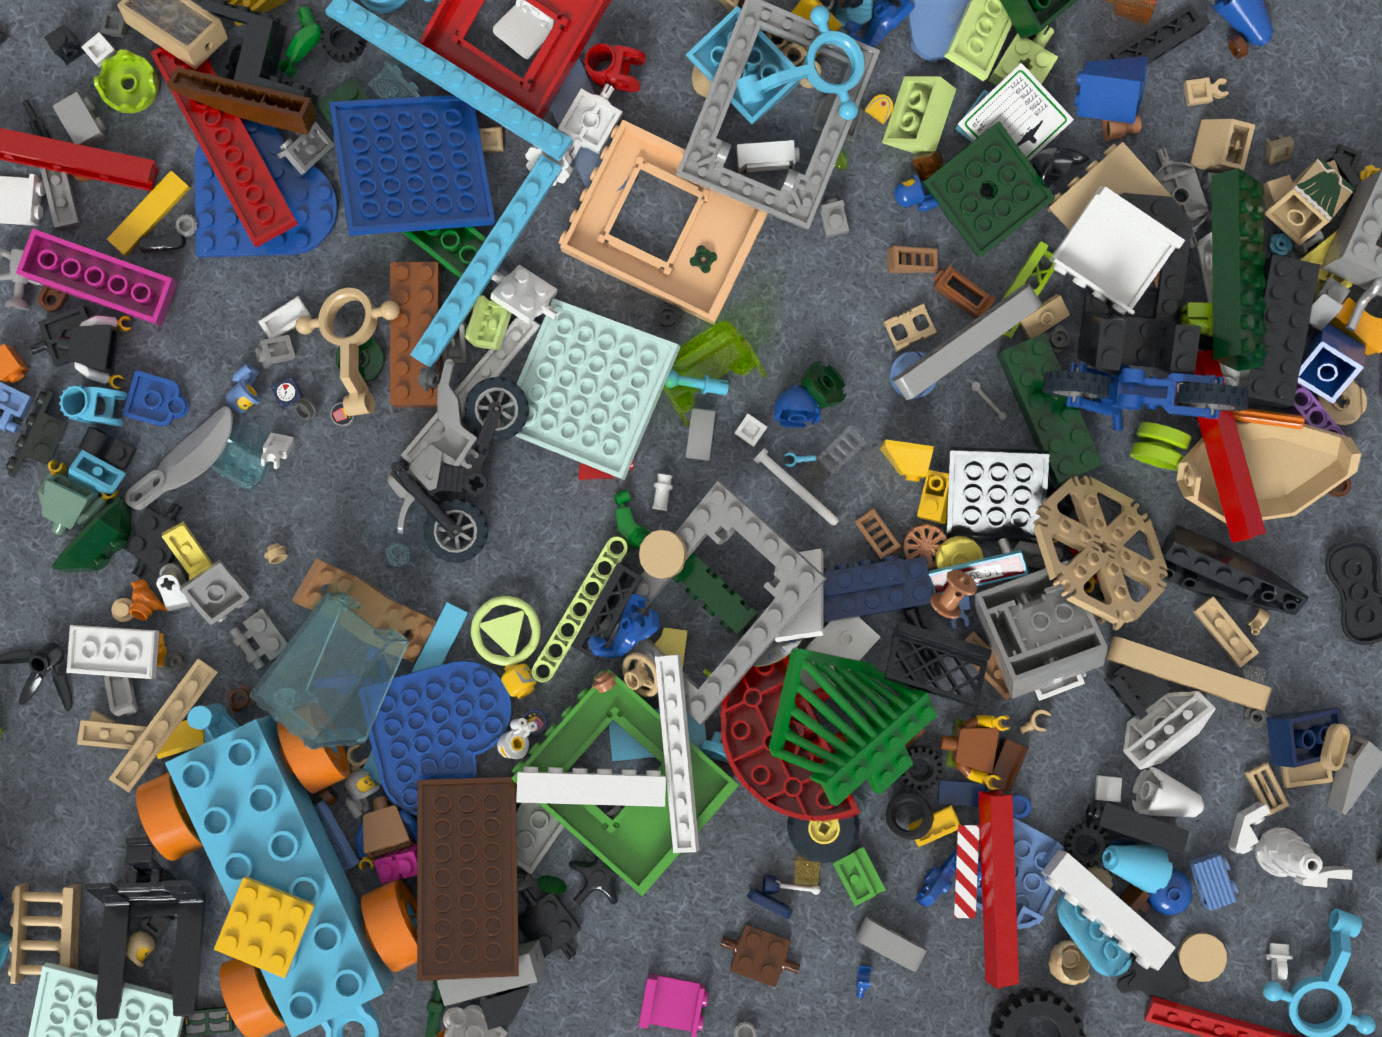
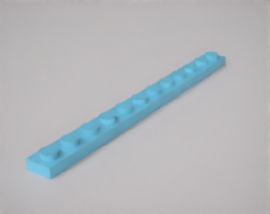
(450, 77)

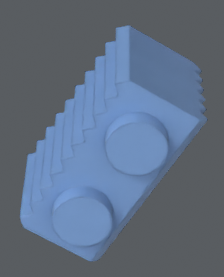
(1213, 881)

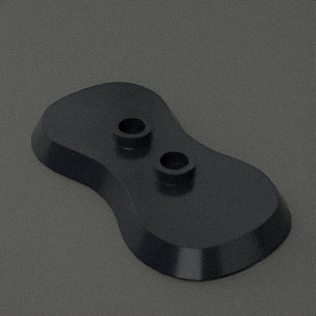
(1356, 575)

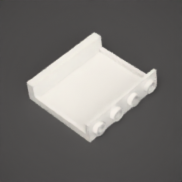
(1115, 250)

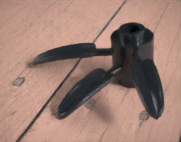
(40, 662)

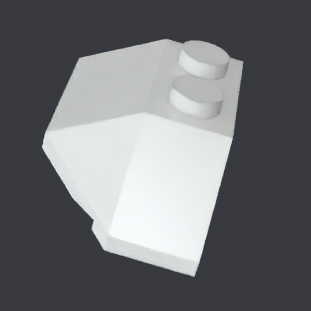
(1166, 728)

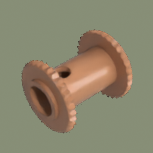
(947, 602)

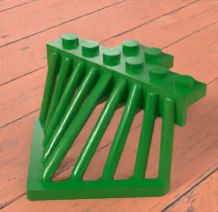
(876, 748)

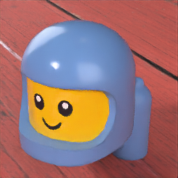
(243, 394)

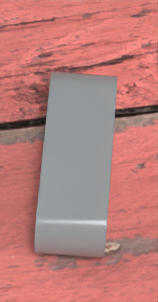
(891, 944)

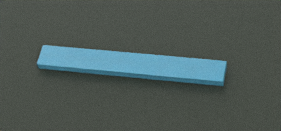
(432, 655)

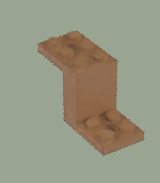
(375, 608)

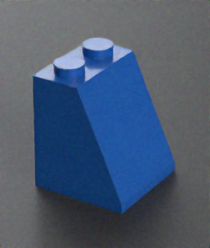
(1111, 89)
(1331, 362)

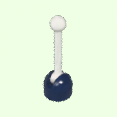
(772, 884)

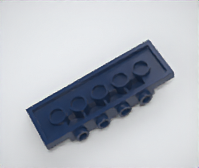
(875, 588)

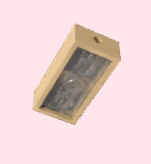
(177, 27)

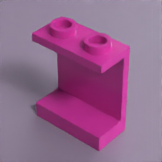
(673, 1003)

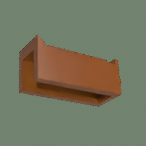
(941, 286)

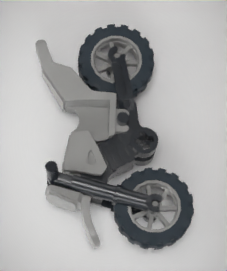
(465, 460)

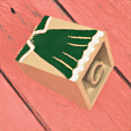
(1310, 201)

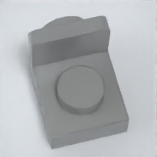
(833, 217)
(274, 350)

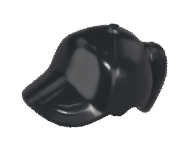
(1055, 163)

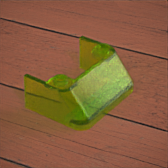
(713, 355)

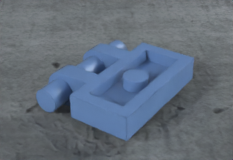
(15, 404)

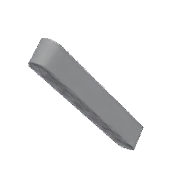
(967, 342)

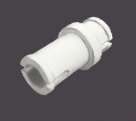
(662, 491)

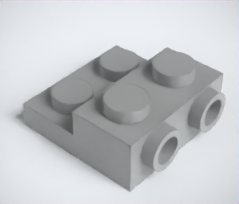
(216, 592)

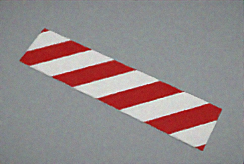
(966, 871)

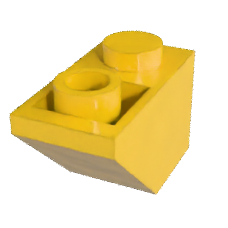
(934, 497)

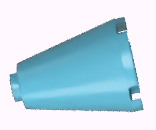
(1140, 865)

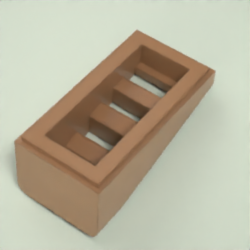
(893, 260)
(890, 538)

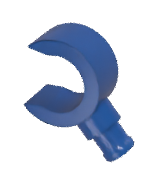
(862, 980)

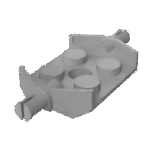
(1183, 177)

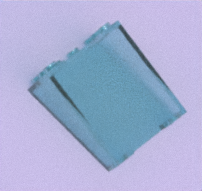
(331, 675)

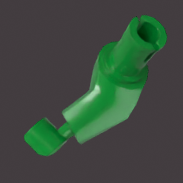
(302, 42)
(626, 526)

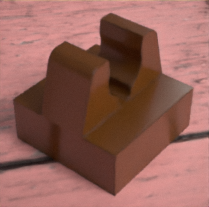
(927, 163)
(1135, 898)

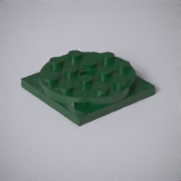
(1014, 184)

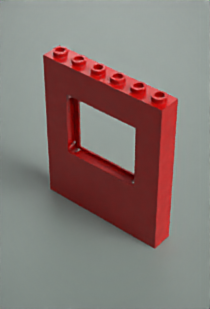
(549, 68)

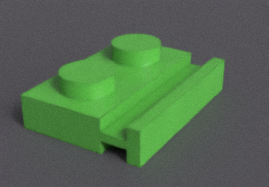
(859, 876)

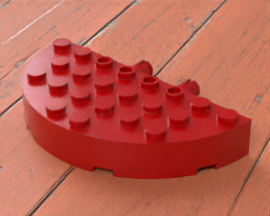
(746, 733)

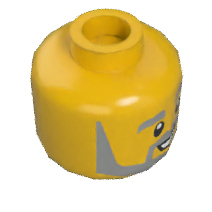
(518, 680)

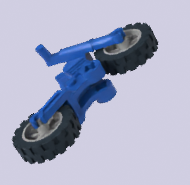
(1130, 389)

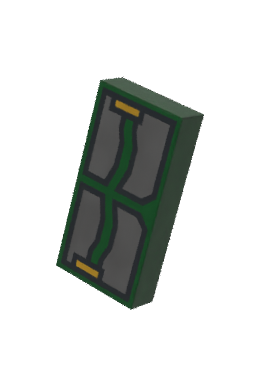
(208, 1021)

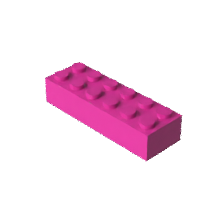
(96, 277)

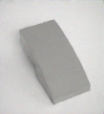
(700, 433)

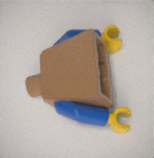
(384, 831)

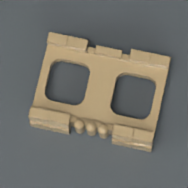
(906, 320)

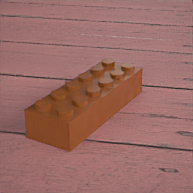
(419, 296)

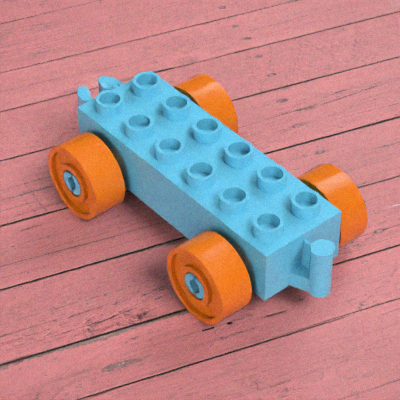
(254, 818)

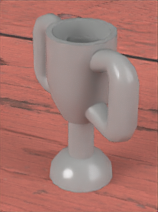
(17, 301)

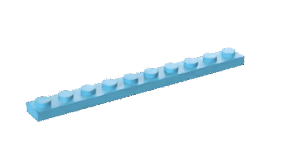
(486, 261)

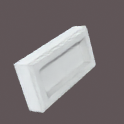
(284, 318)

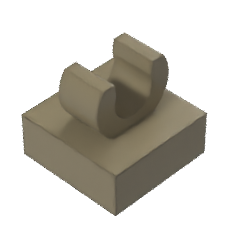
(1279, 149)

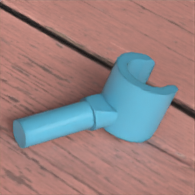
(798, 459)

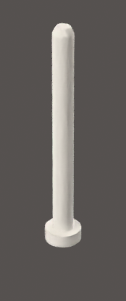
(796, 487)

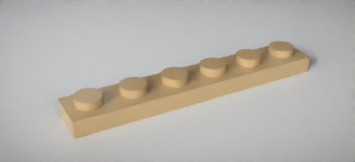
(163, 725)

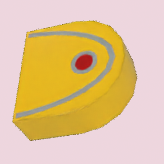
(880, 108)

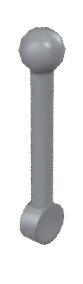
(1002, 416)

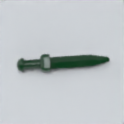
(435, 1008)

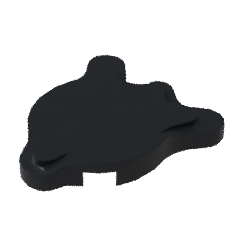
(1154, 983)

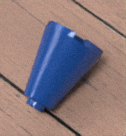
(1247, 18)

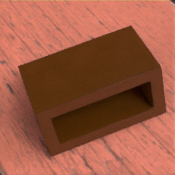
(1008, 763)

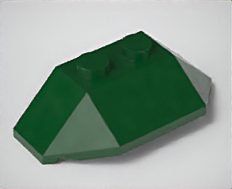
(98, 540)

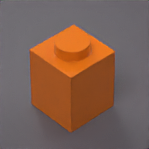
(11, 365)

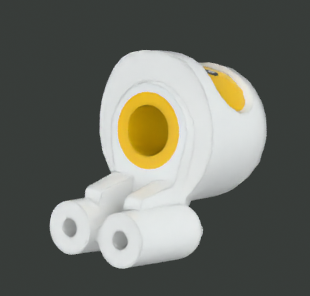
(515, 743)

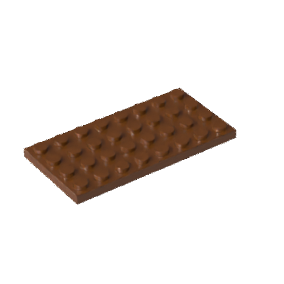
(467, 879)

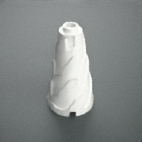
(1286, 854)

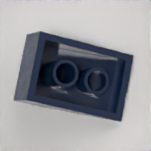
(1299, 736)

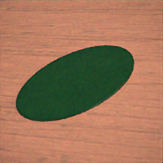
(551, 884)

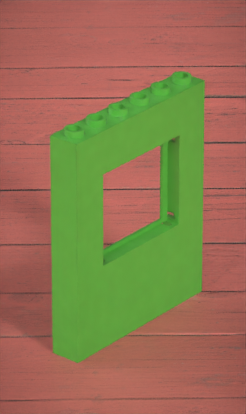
(639, 837)

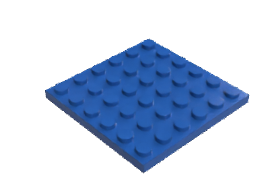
(410, 164)

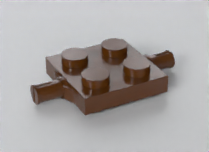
(760, 955)

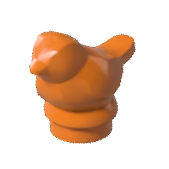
(144, 601)

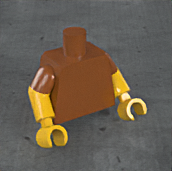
(975, 747)

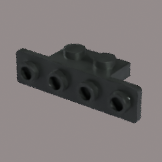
(41, 435)

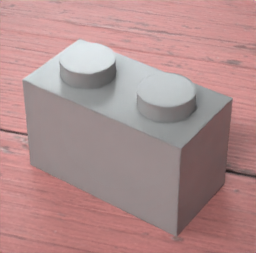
(80, 121)

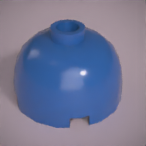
(795, 407)
(1174, 896)

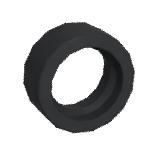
(891, 811)

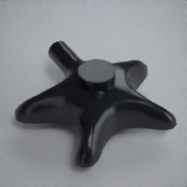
(597, 877)

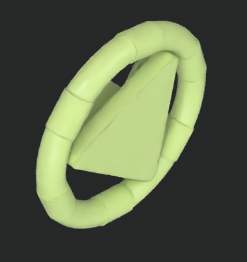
(505, 630)

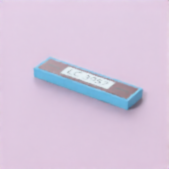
(983, 570)

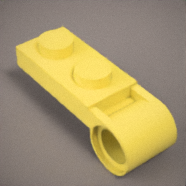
(186, 549)

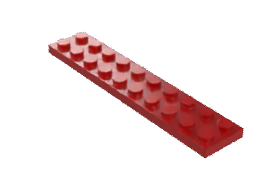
(233, 159)

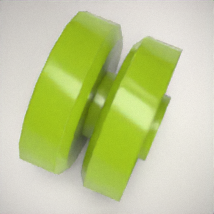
(1160, 445)

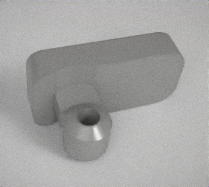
(121, 695)

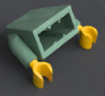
(67, 501)

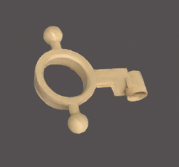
(359, 400)

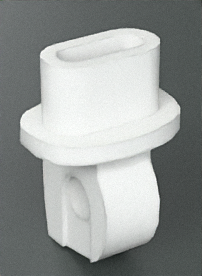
(1279, 955)

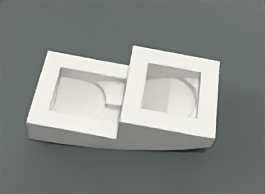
(1326, 872)

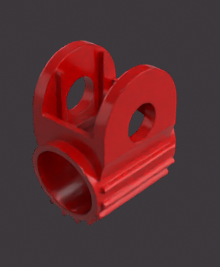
(617, 73)

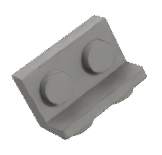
(306, 149)

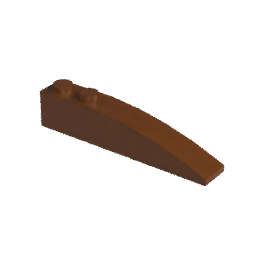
(246, 100)

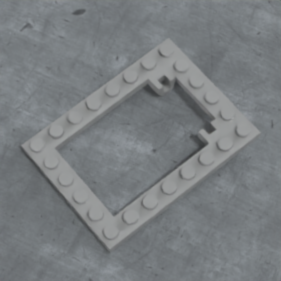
(707, 154)
(792, 588)

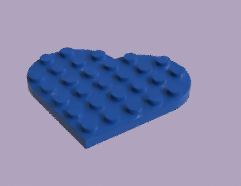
(307, 195)
(436, 726)

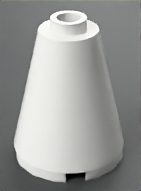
(1164, 796)

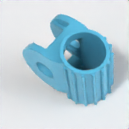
(74, 396)

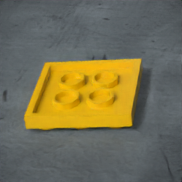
(264, 927)

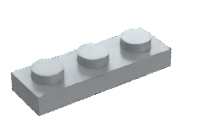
(60, 199)

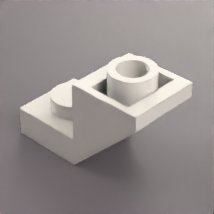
(1242, 835)

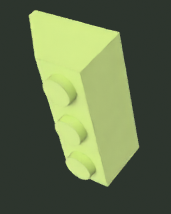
(919, 114)

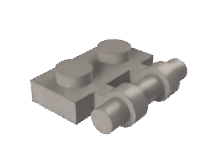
(266, 634)

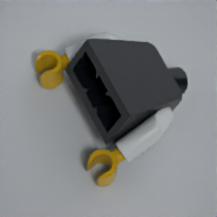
(94, 347)

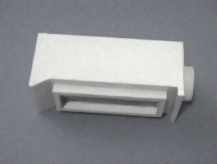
(767, 156)

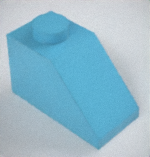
(95, 473)

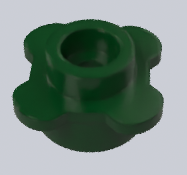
(703, 252)

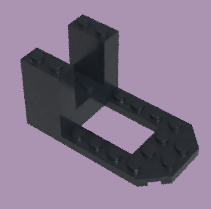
(1147, 341)

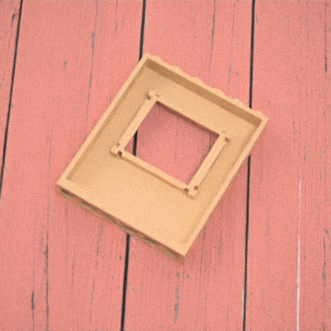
(715, 222)

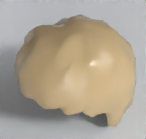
(1068, 963)

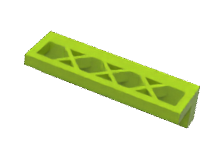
(1026, 272)

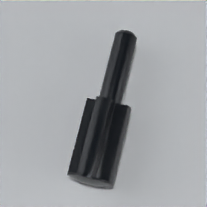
(36, 123)

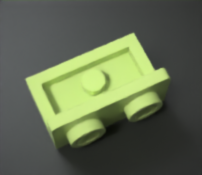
(487, 324)

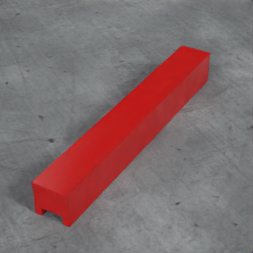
(77, 160)
(1229, 465)
(998, 888)

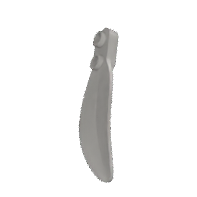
(185, 461)

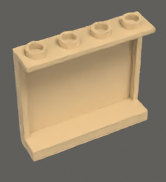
(1117, 171)

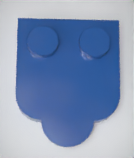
(154, 400)

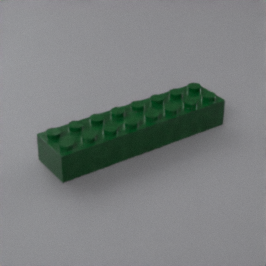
(1238, 270)

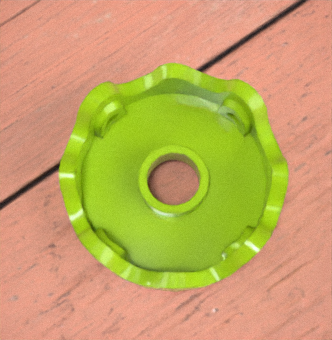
(115, 73)

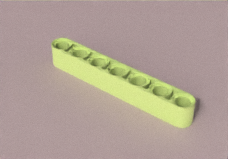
(570, 615)

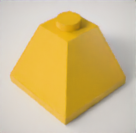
(908, 458)
(182, 739)

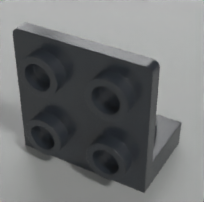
(1136, 689)

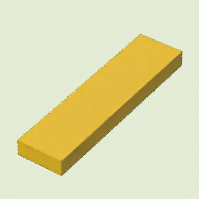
(148, 213)

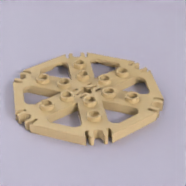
(1090, 560)

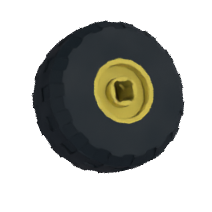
(823, 840)

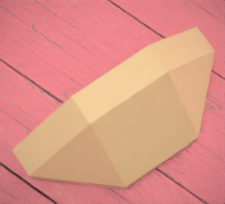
(1285, 466)

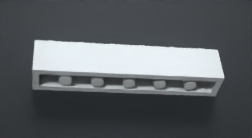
(591, 788)
(1108, 910)

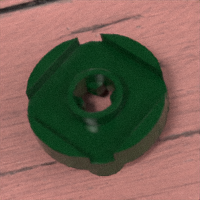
(374, 360)
(826, 395)

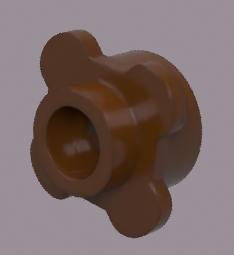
(233, 696)

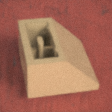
(1222, 145)

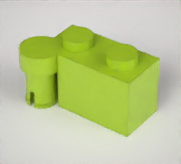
(1199, 314)

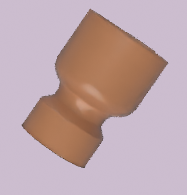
(1117, 130)

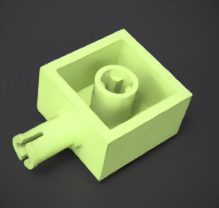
(1030, 54)

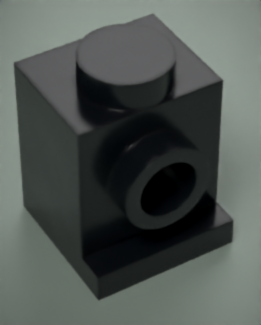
(65, 44)

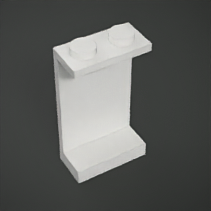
(21, 200)

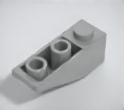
(1358, 769)

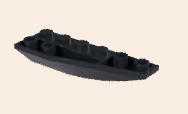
(1226, 574)

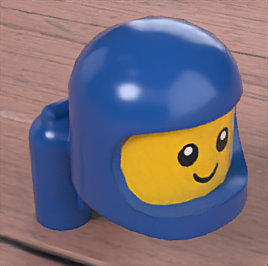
(912, 193)

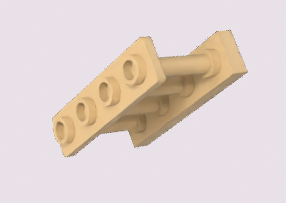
(68, 922)

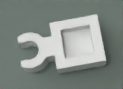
(276, 447)

